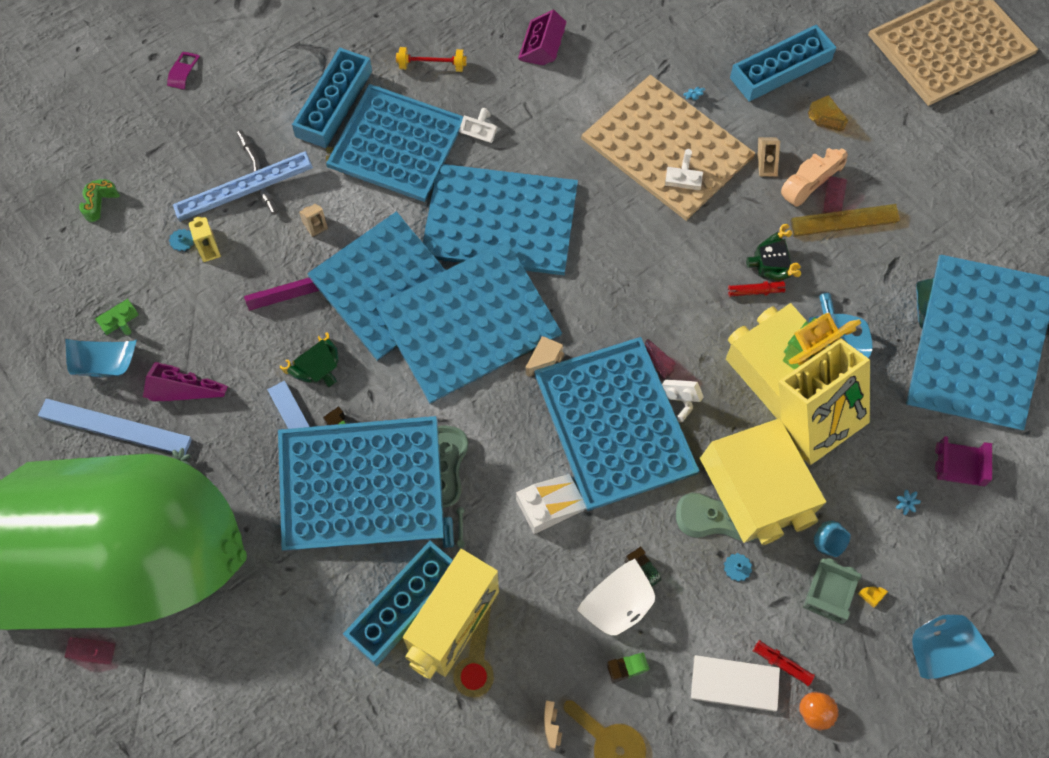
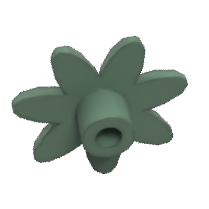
(180, 456)

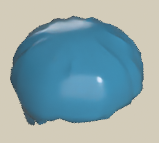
(831, 538)

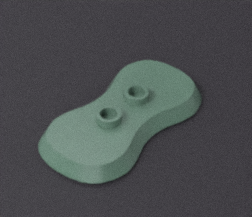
(452, 449)
(702, 516)

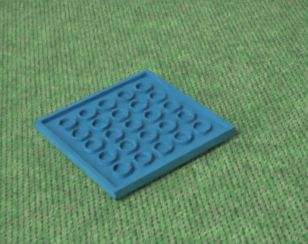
(396, 142)
(371, 271)

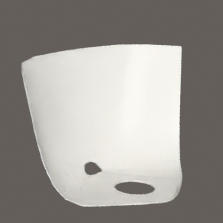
(620, 592)

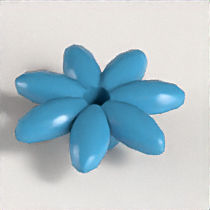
(694, 93)
(908, 502)

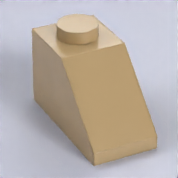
(768, 156)
(313, 219)
(546, 354)

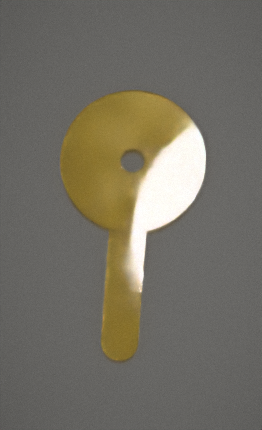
(610, 737)

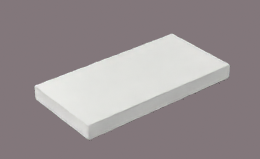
(735, 683)

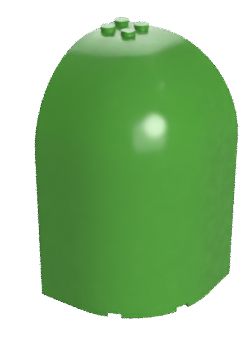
(111, 541)

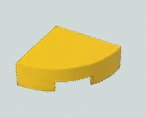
(873, 595)

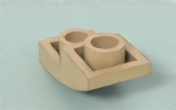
(551, 731)

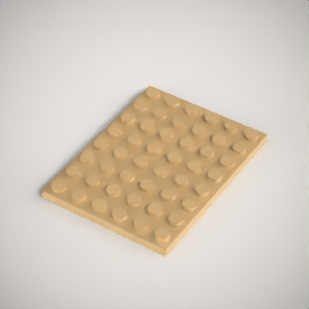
(951, 45)
(653, 131)

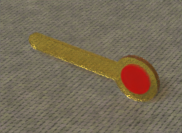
(474, 674)

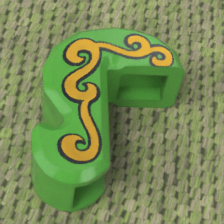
(93, 195)

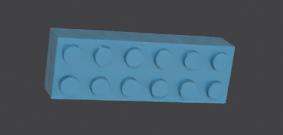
(782, 62)
(332, 97)
(396, 607)

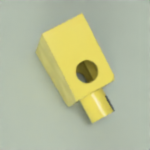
(200, 231)

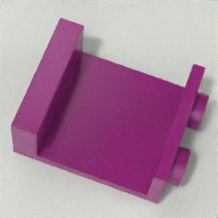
(964, 463)

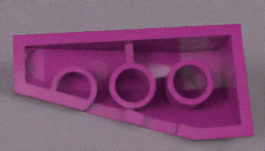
(169, 384)

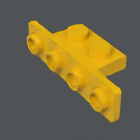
(818, 335)

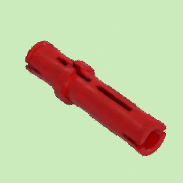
(754, 289)
(787, 665)

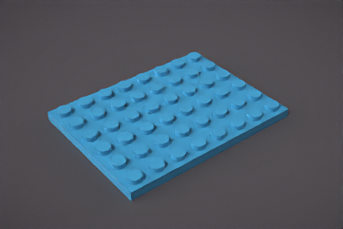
(485, 207)
(468, 321)
(981, 342)
(615, 423)
(360, 483)

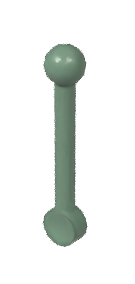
(460, 544)

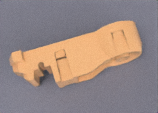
(812, 175)

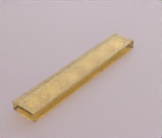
(845, 220)

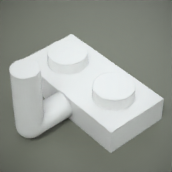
(479, 128)
(684, 177)
(683, 391)

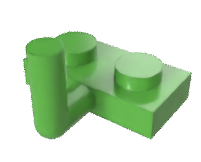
(117, 317)

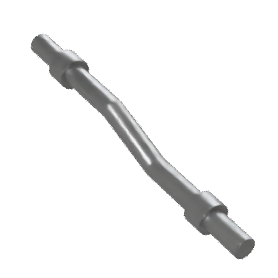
(247, 146)

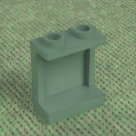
(832, 590)

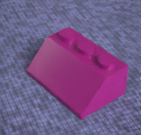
(543, 38)

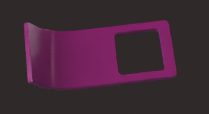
(180, 71)

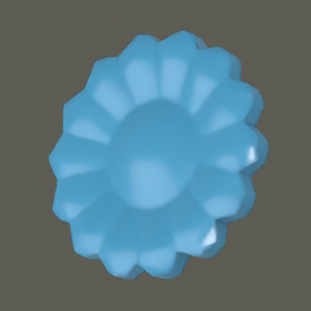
(181, 240)
(737, 567)

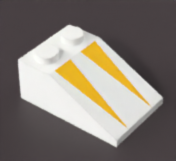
(550, 502)

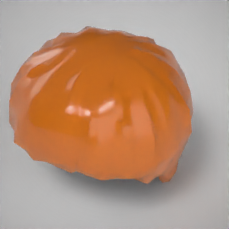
(819, 710)

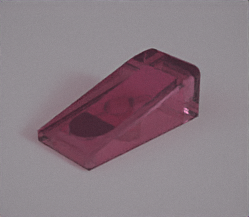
(834, 194)
(662, 362)
(89, 651)

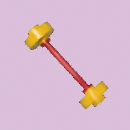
(404, 58)

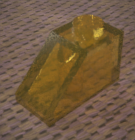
(827, 114)

